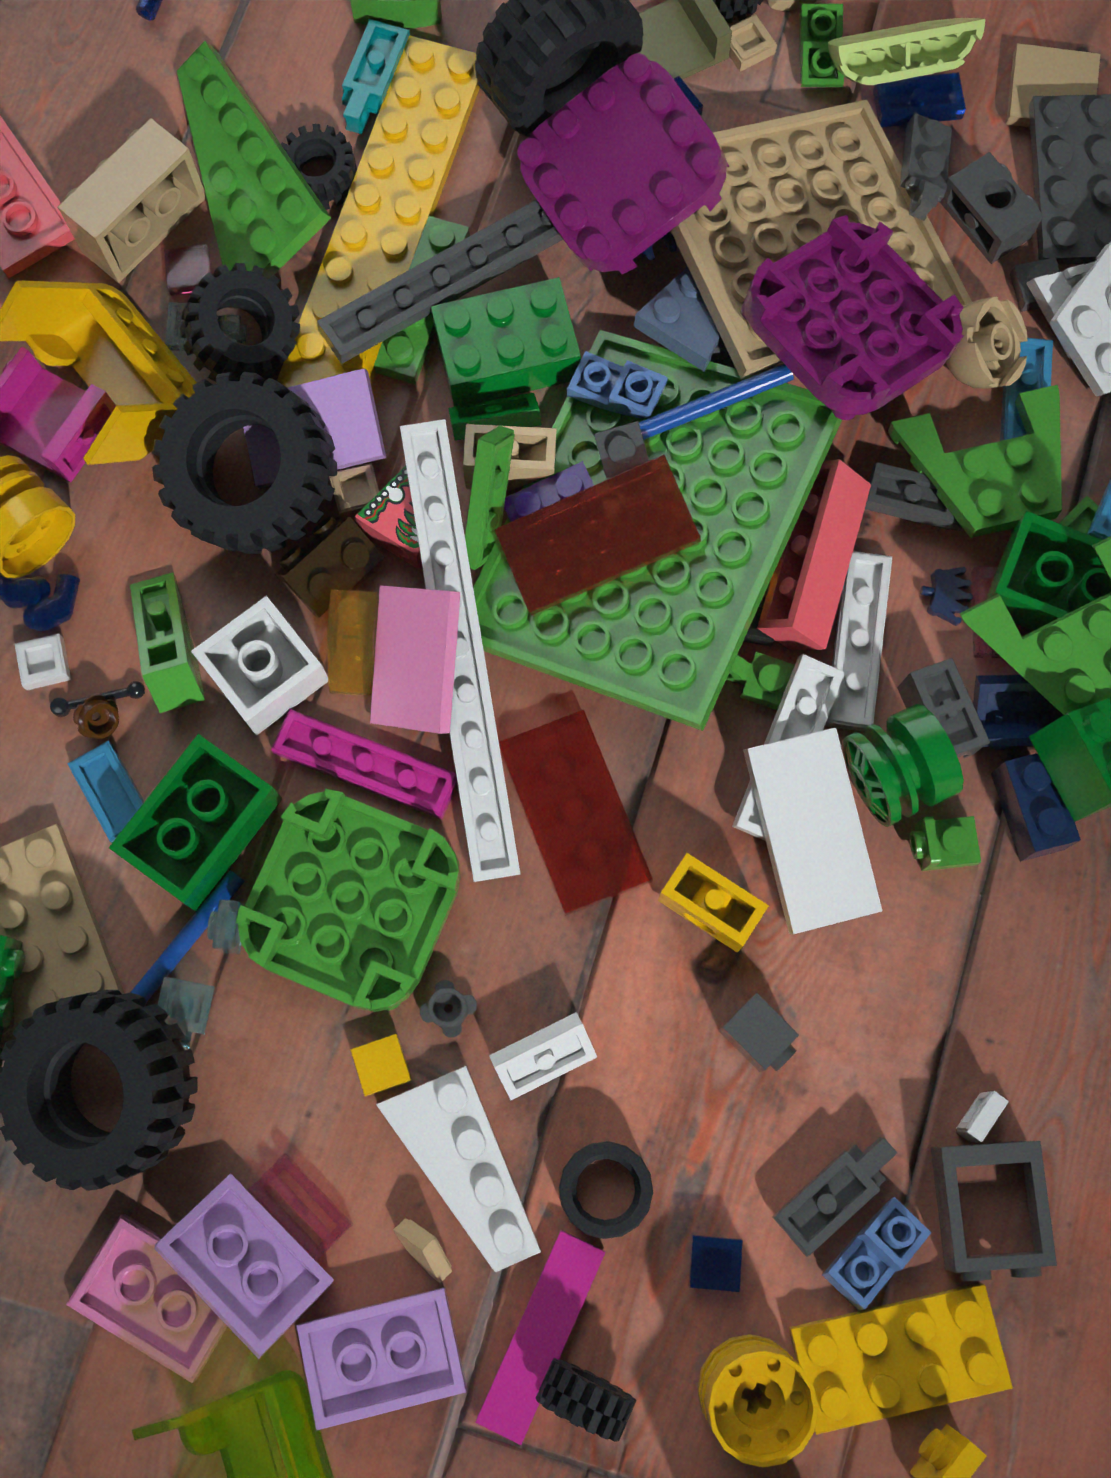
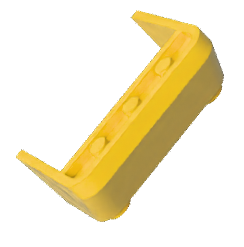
(108, 347)

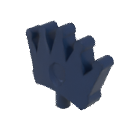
(946, 594)

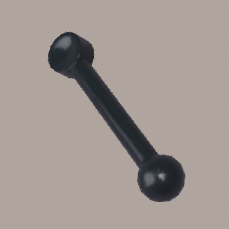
(62, 707)

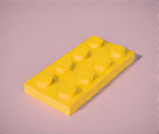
(902, 1357)

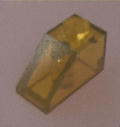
(351, 641)

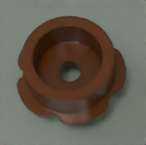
(104, 724)

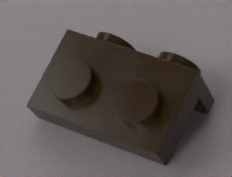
(331, 561)

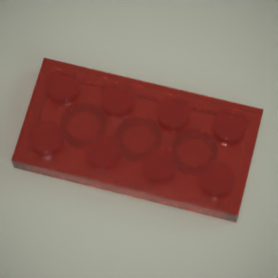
(575, 812)

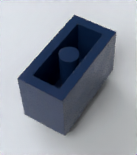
(1033, 808)

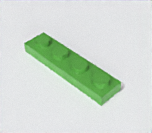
(406, 351)

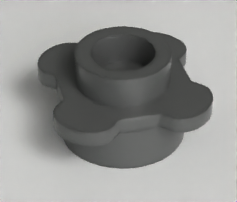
(449, 1022)

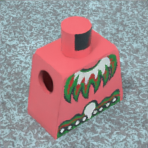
(391, 520)

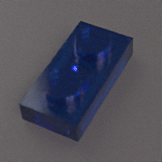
(931, 96)

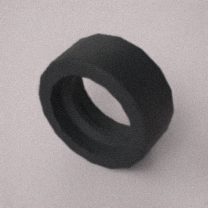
(642, 1198)

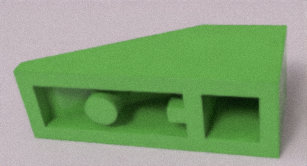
(165, 643)

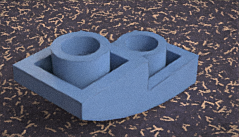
(615, 388)
(876, 1253)

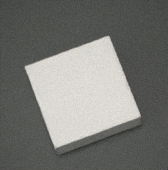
(42, 661)
(981, 1116)

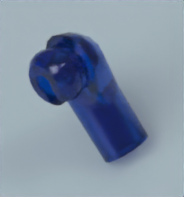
(24, 591)

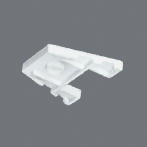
(1085, 324)

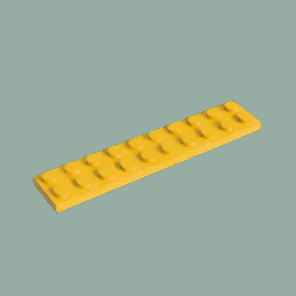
(388, 197)

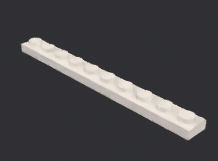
(472, 715)

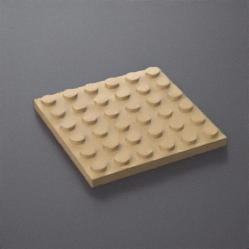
(782, 193)

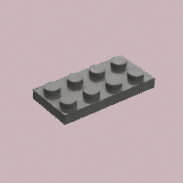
(1072, 175)

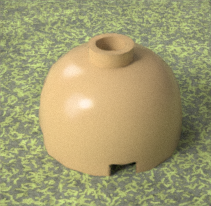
(990, 345)

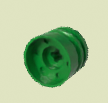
(903, 764)

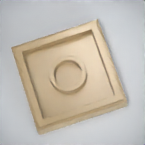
(1048, 73)

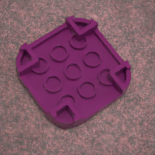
(623, 164)
(852, 318)

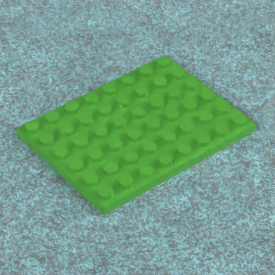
(677, 624)

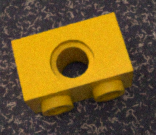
(712, 902)

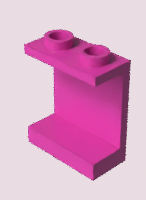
(49, 416)

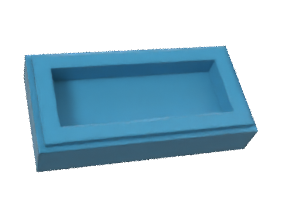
(107, 788)

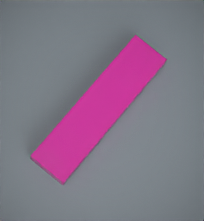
(365, 764)
(540, 1336)

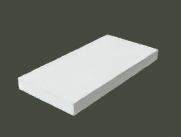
(812, 831)

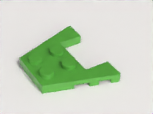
(998, 481)
(1062, 659)

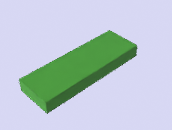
(488, 493)

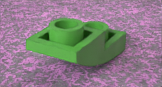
(398, 12)
(816, 28)

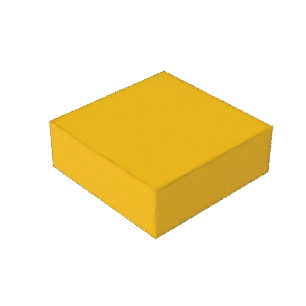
(381, 1065)

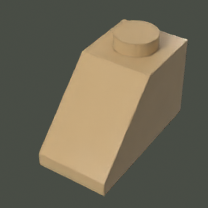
(531, 454)

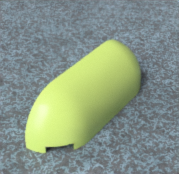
(905, 50)

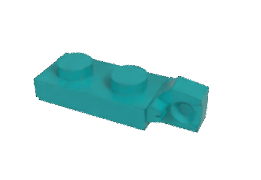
(371, 72)

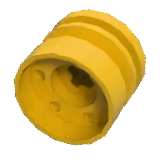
(32, 520)
(767, 1428)

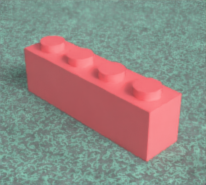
(816, 561)

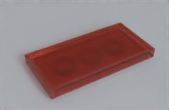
(597, 535)

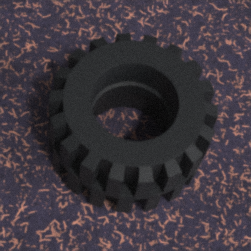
(250, 293)

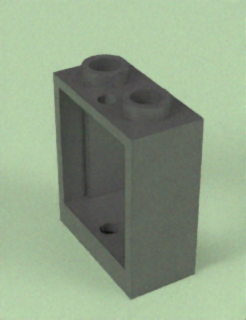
(950, 1217)

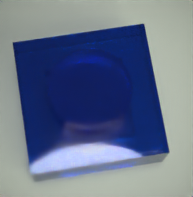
(715, 1263)

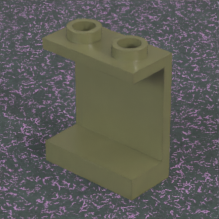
(685, 36)

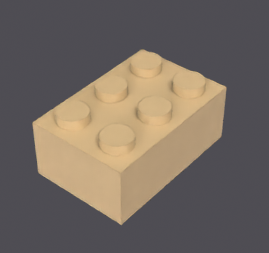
(133, 200)

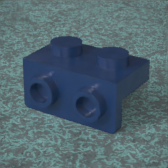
(1011, 710)

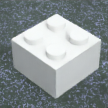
(261, 665)

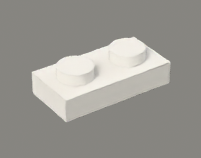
(543, 1056)

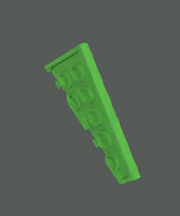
(251, 185)

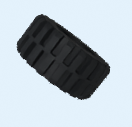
(550, 51)
(190, 451)
(40, 1101)

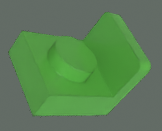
(945, 843)

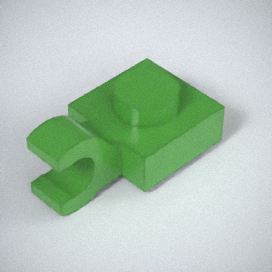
(762, 678)

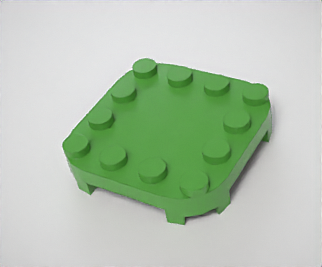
(350, 901)

